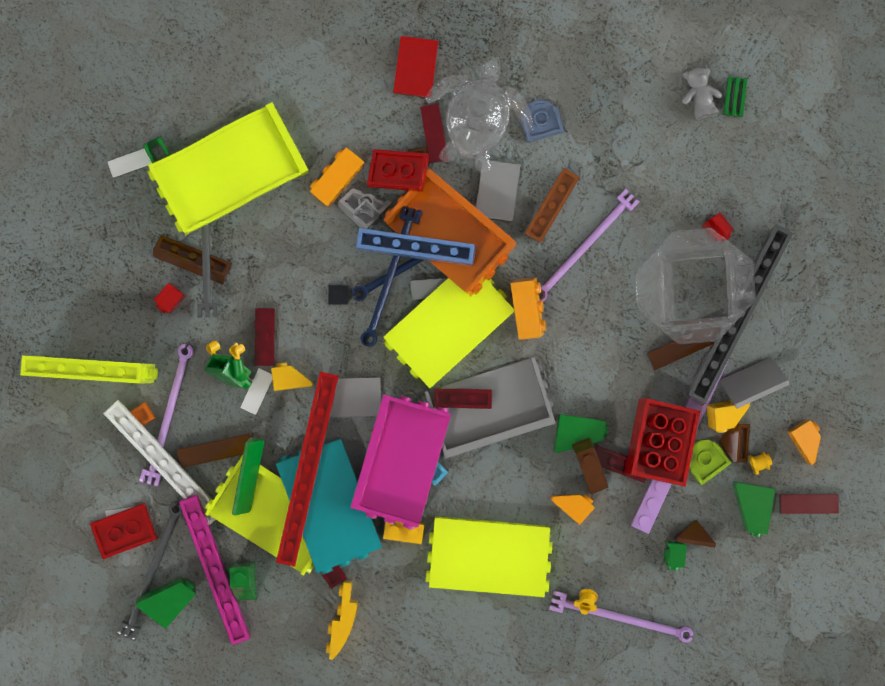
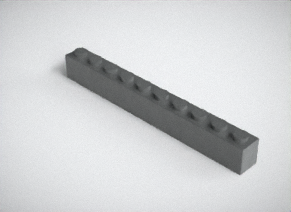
(721, 350)

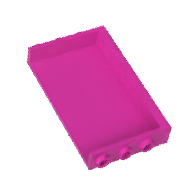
(401, 460)

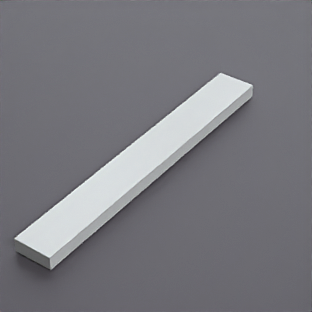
(156, 454)

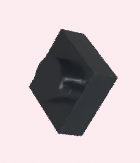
(338, 294)

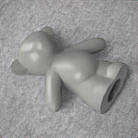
(702, 93)

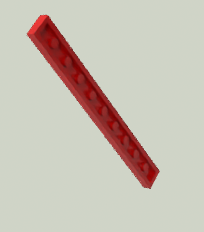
(307, 469)

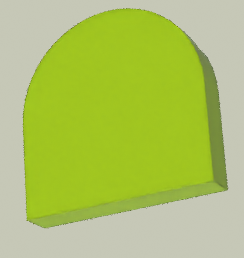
(707, 460)

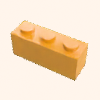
(336, 177)
(528, 308)

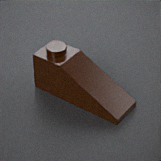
(590, 465)

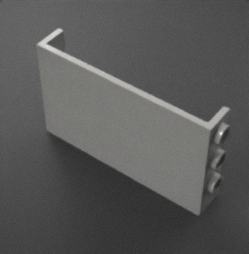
(517, 407)

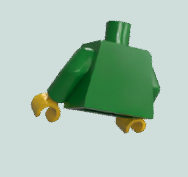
(228, 368)

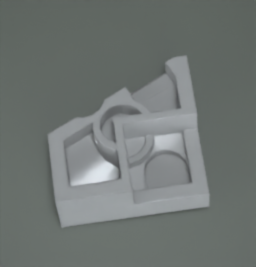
(363, 208)

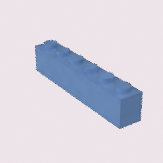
(416, 247)

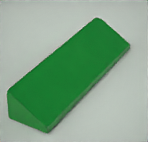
(248, 476)

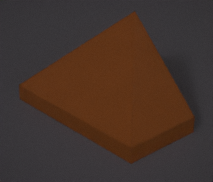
(737, 442)
(695, 535)

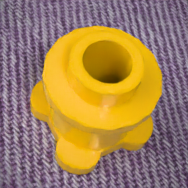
(760, 462)
(586, 601)

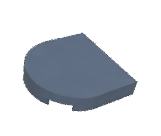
(545, 120)

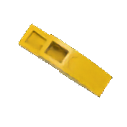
(341, 627)

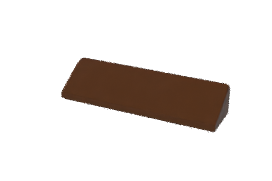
(189, 258)
(672, 352)
(212, 451)

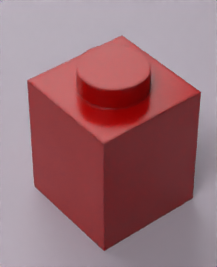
(169, 298)

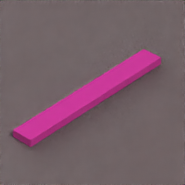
(214, 569)

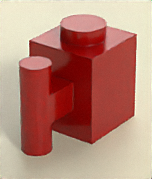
(720, 225)

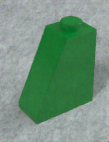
(575, 429)
(754, 506)
(243, 580)
(167, 601)

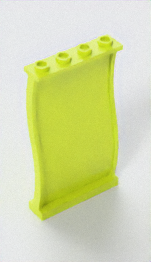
(227, 169)

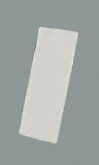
(129, 163)
(257, 391)

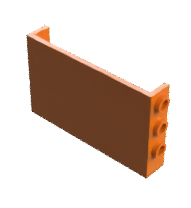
(453, 218)

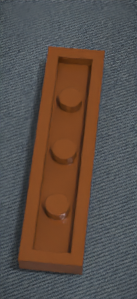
(552, 205)

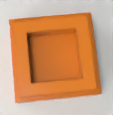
(143, 414)

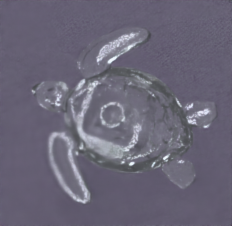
(478, 113)

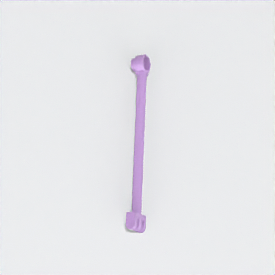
(624, 203)
(152, 472)
(562, 602)

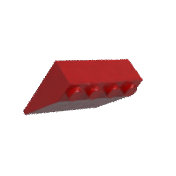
(662, 442)

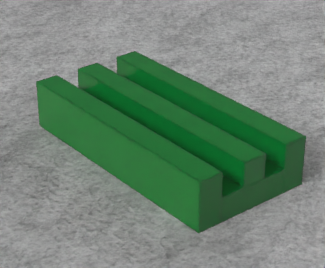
(737, 80)

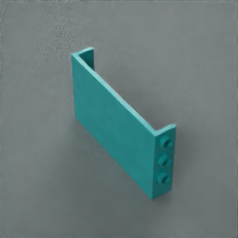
(332, 528)

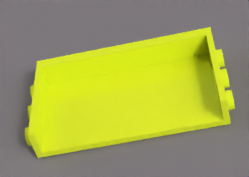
(446, 328)
(88, 369)
(267, 516)
(489, 556)

